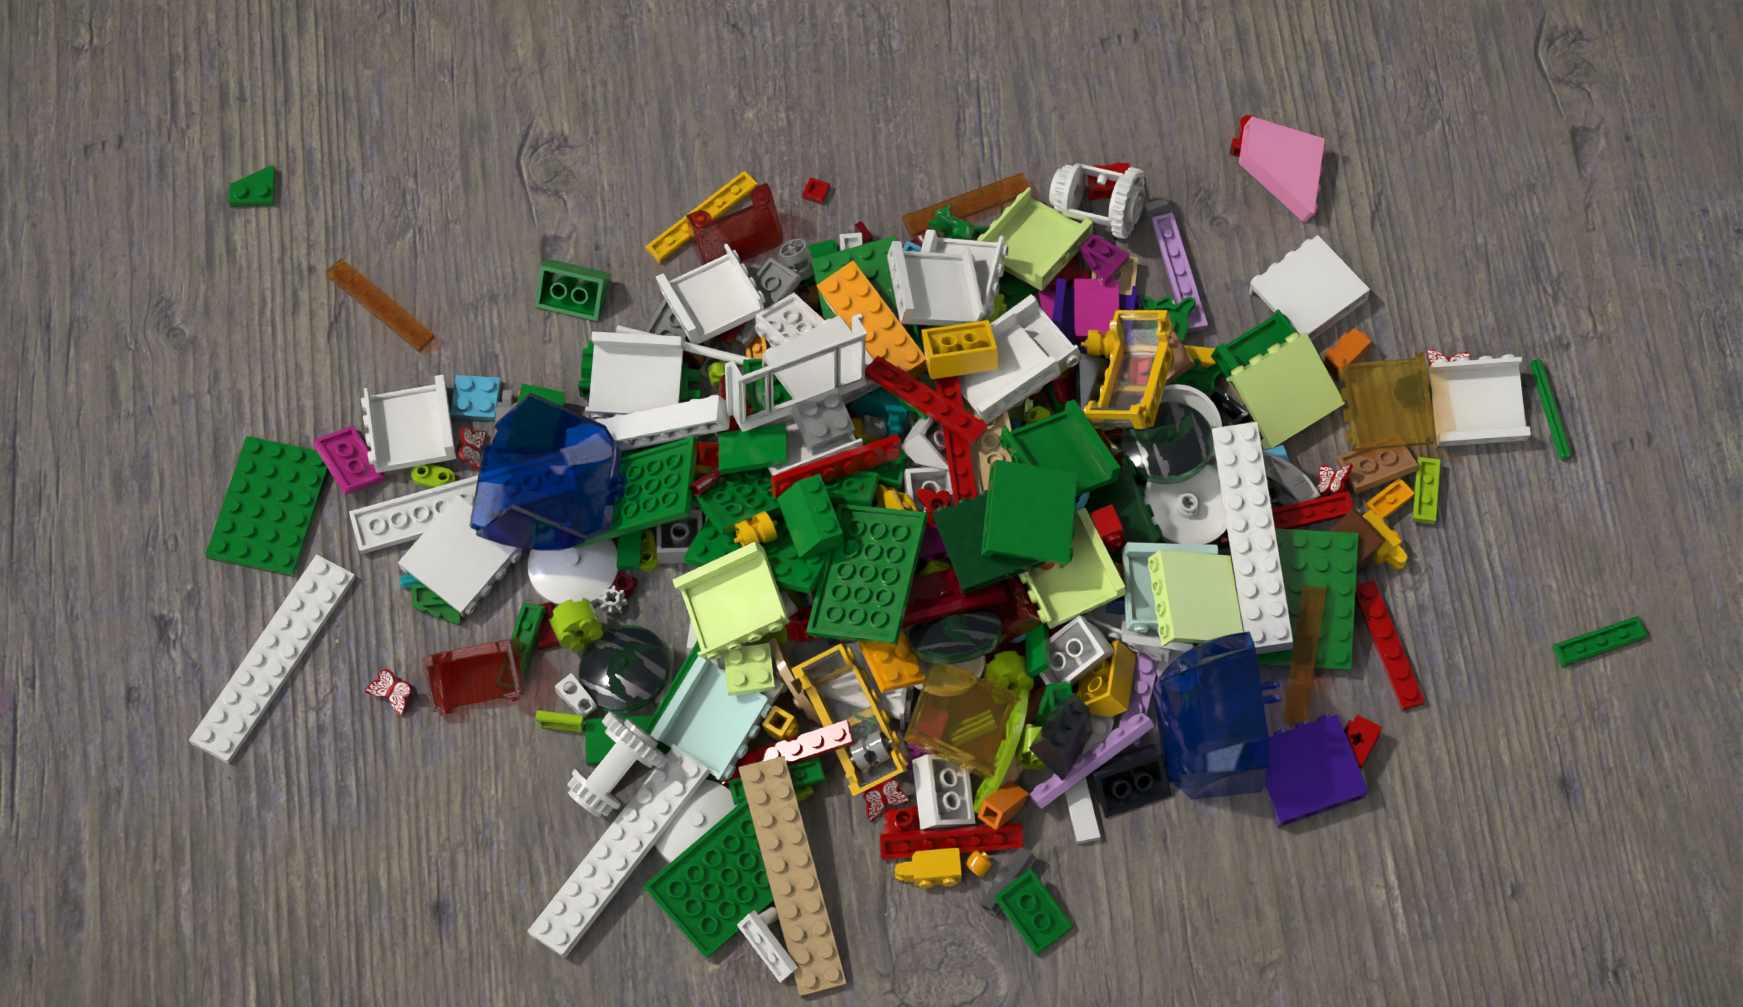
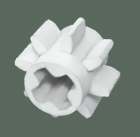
(609, 605)

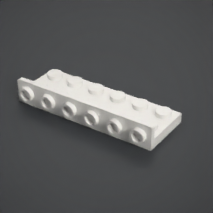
(786, 320)

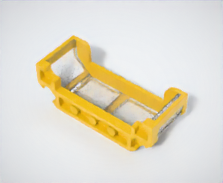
(1135, 370)
(842, 693)

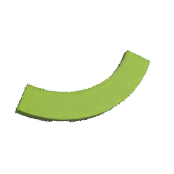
(1006, 751)

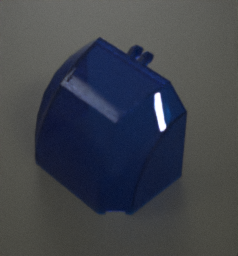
(546, 479)
(1215, 718)

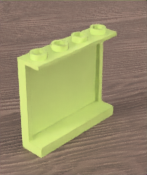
(1037, 239)
(1286, 389)
(1082, 584)
(1194, 596)
(732, 601)

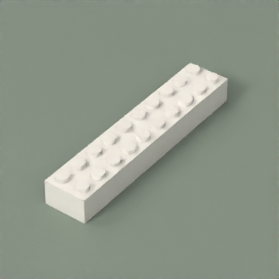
(1252, 537)

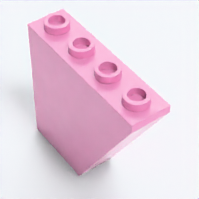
(1284, 163)

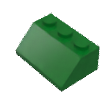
(572, 289)
(810, 517)

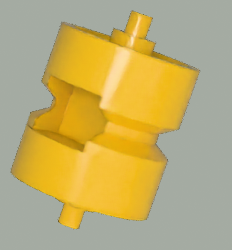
(1099, 344)
(758, 530)

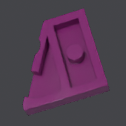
(1103, 257)

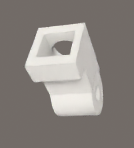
(575, 696)

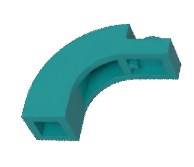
(884, 405)

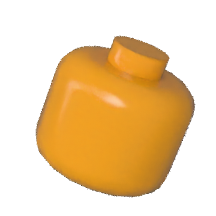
(978, 863)

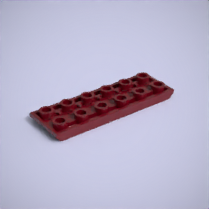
(939, 596)

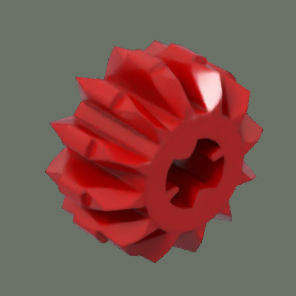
(798, 625)

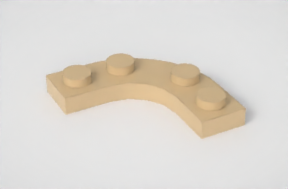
(784, 673)

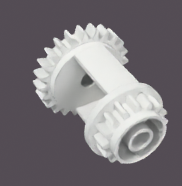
(1125, 202)
(631, 745)

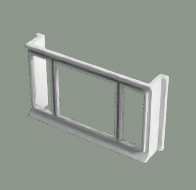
(736, 382)

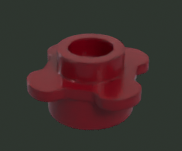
(629, 581)

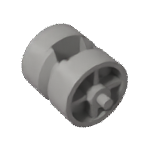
(797, 257)
(873, 749)

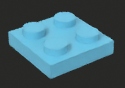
(475, 398)

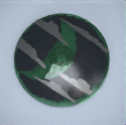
(1172, 448)
(956, 637)
(624, 669)

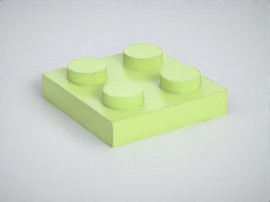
(749, 669)

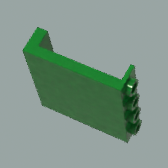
(1252, 343)
(1064, 444)
(1030, 512)

